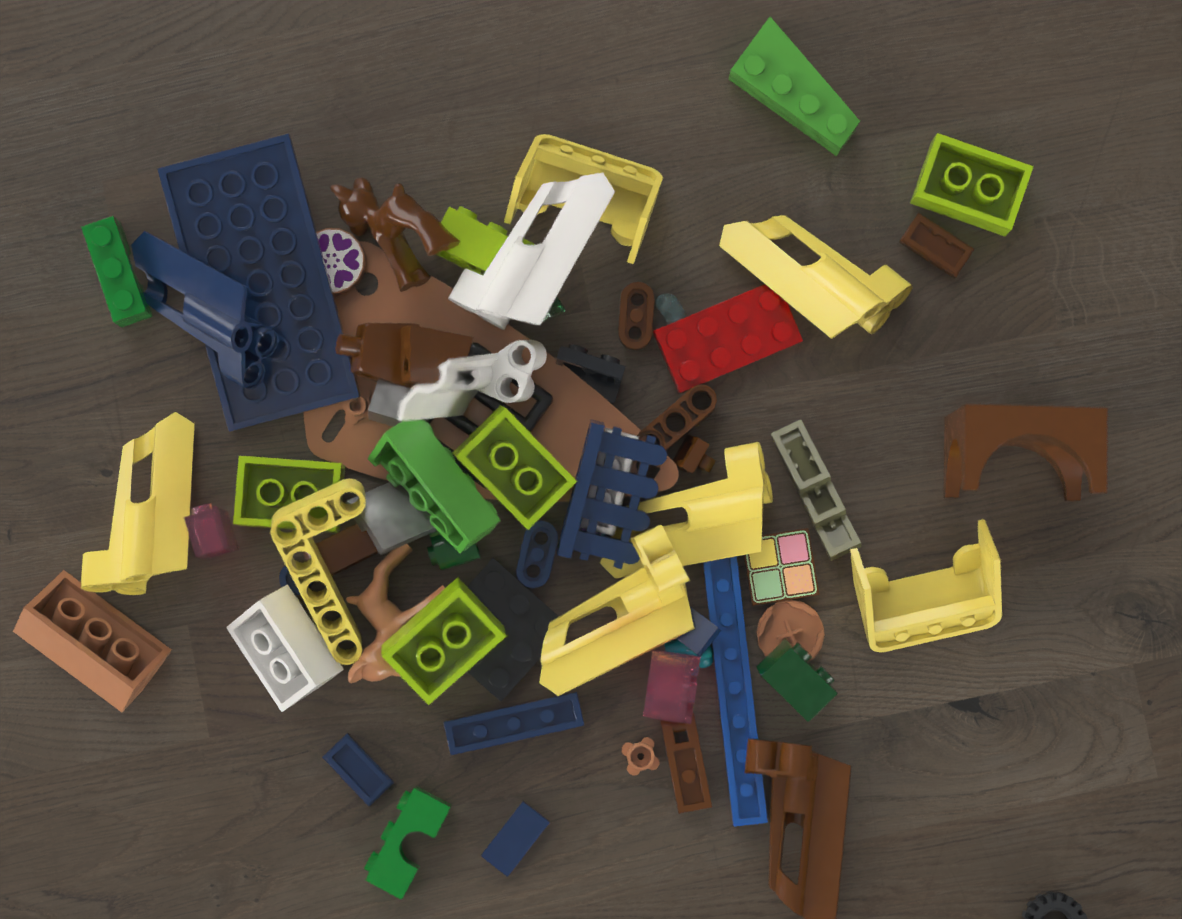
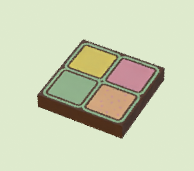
(782, 568)

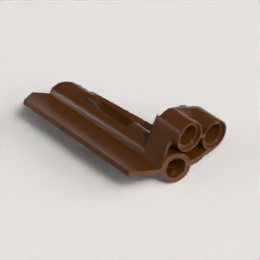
(815, 795)

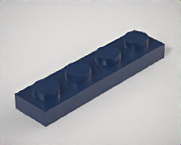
(513, 723)

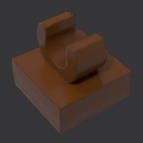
(693, 456)

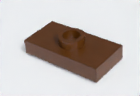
(936, 245)

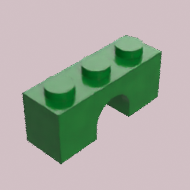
(115, 272)
(391, 868)

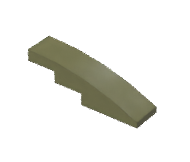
(816, 489)

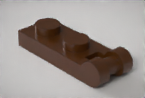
(686, 767)

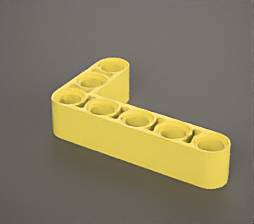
(315, 568)

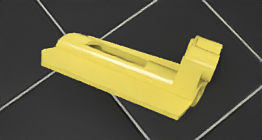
(151, 534)
(649, 610)

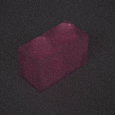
(210, 531)

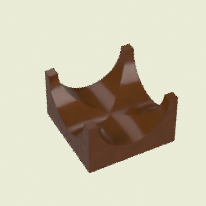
(1065, 436)

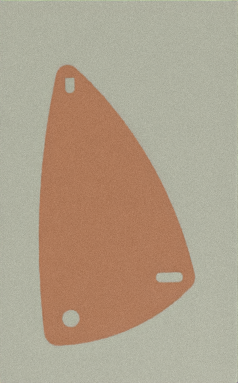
(560, 429)

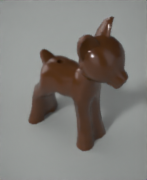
(398, 212)

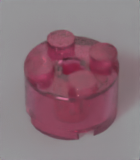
(671, 686)

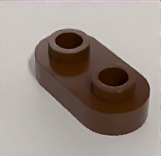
(636, 316)

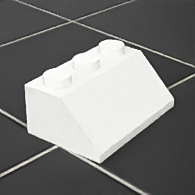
(284, 647)

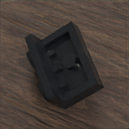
(600, 373)

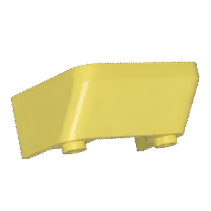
(563, 160)
(931, 603)

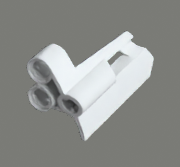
(528, 277)
(466, 376)

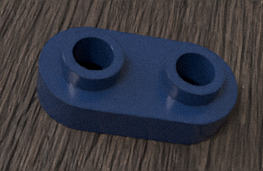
(536, 554)

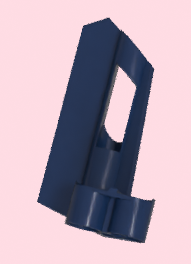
(210, 310)

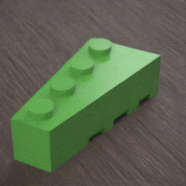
(792, 88)
(435, 483)

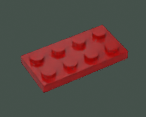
(726, 337)

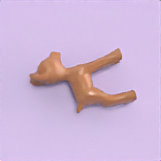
(383, 616)

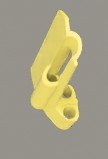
(828, 292)
(721, 514)

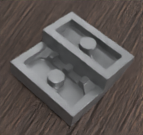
(391, 518)

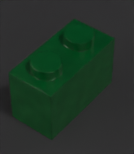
(797, 679)

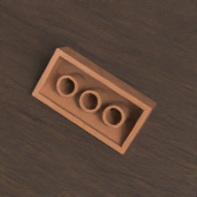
(91, 640)

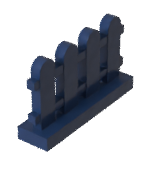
(605, 478)

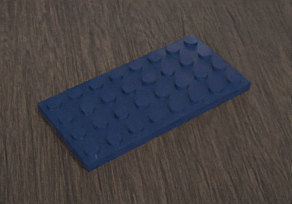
(254, 223)

